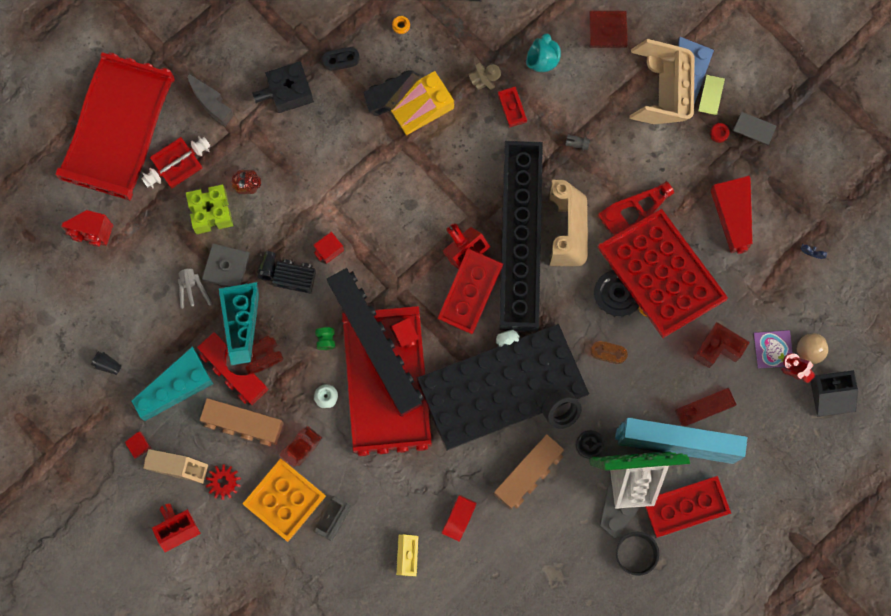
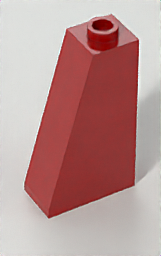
(735, 212)

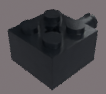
(279, 81)

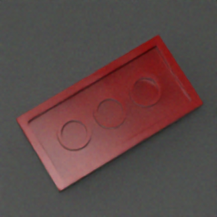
(470, 291)
(687, 507)

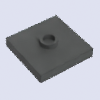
(225, 266)

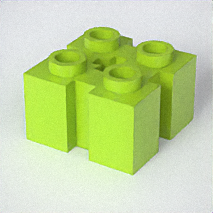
(219, 214)

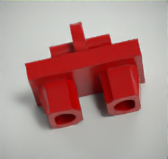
(798, 367)

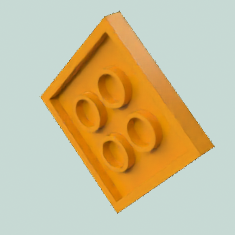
(284, 500)

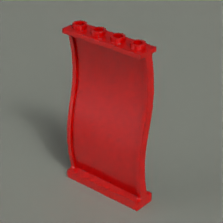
(116, 126)
(373, 415)

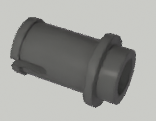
(578, 142)

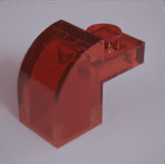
(301, 447)

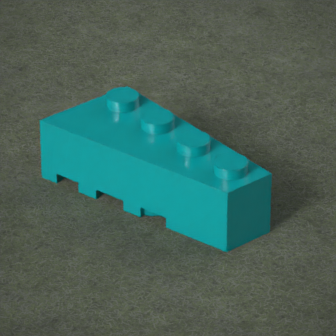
(239, 317)
(174, 385)

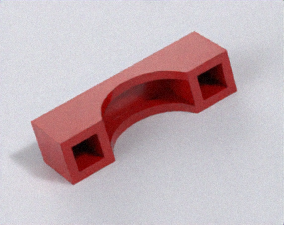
(216, 352)

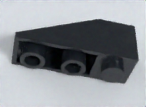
(387, 95)

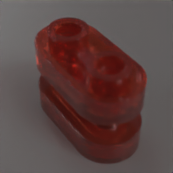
(266, 346)

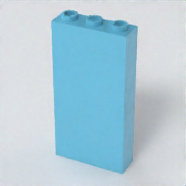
(681, 439)

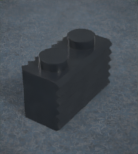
(294, 276)

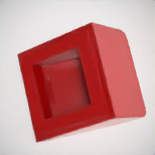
(138, 445)

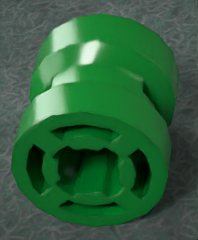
(325, 338)

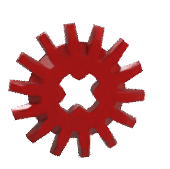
(227, 489)

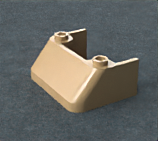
(675, 82)

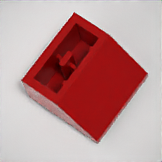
(89, 227)

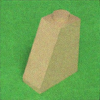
(175, 466)

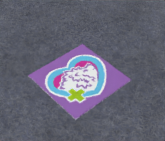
(772, 348)

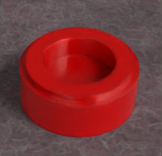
(719, 132)

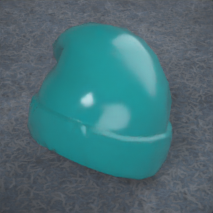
(543, 54)

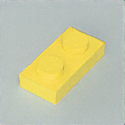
(407, 555)

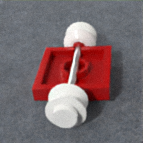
(176, 162)

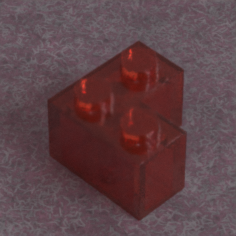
(720, 341)

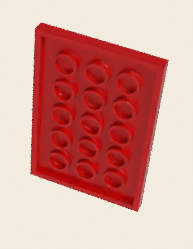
(662, 273)

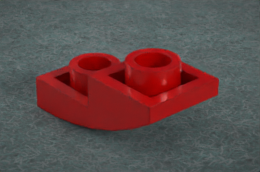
(459, 518)

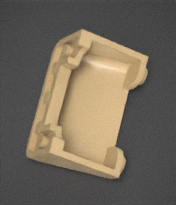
(570, 249)

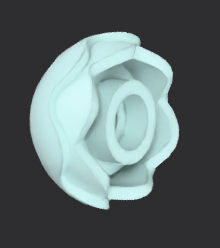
(507, 337)
(327, 402)

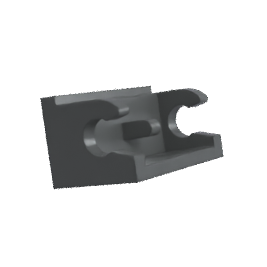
(754, 128)
(332, 518)

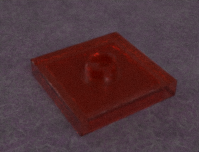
(608, 29)

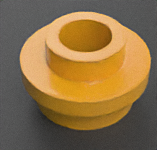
(401, 20)

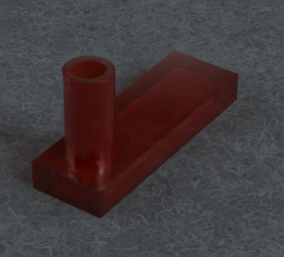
(705, 407)

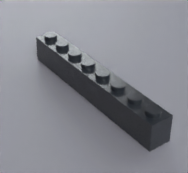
(374, 341)

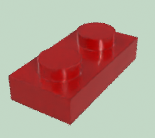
(512, 107)

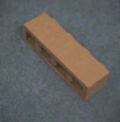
(241, 421)
(526, 474)

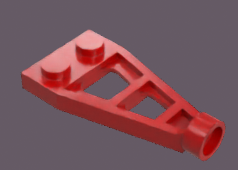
(612, 216)

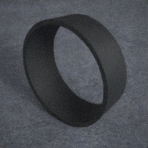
(655, 552)

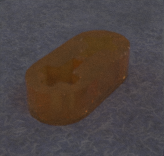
(607, 357)

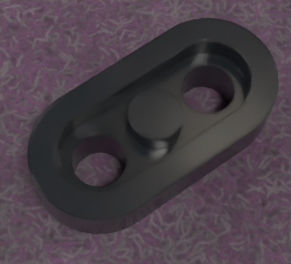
(340, 57)

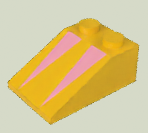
(423, 103)

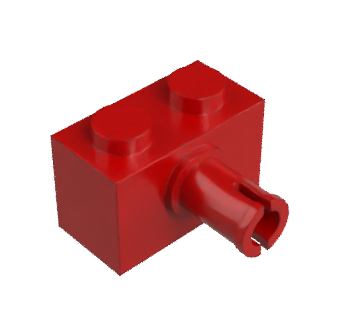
(461, 242)
(175, 528)

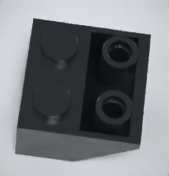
(835, 393)

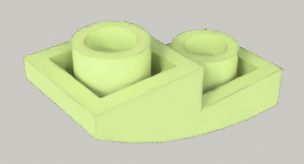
(711, 94)

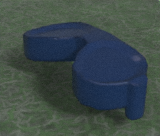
(812, 252)

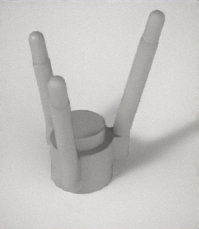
(188, 280)

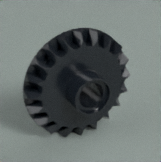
(604, 295)

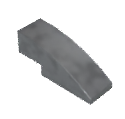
(211, 101)

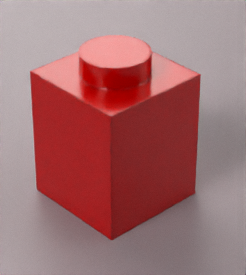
(328, 248)
(404, 333)

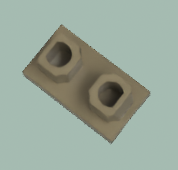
(483, 76)

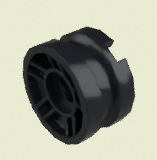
(597, 440)

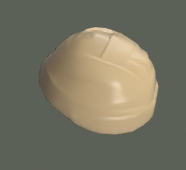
(812, 348)

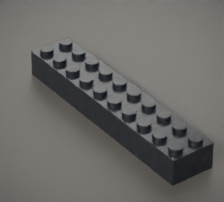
(521, 236)

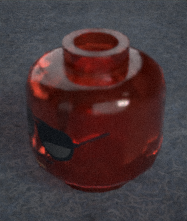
(246, 182)

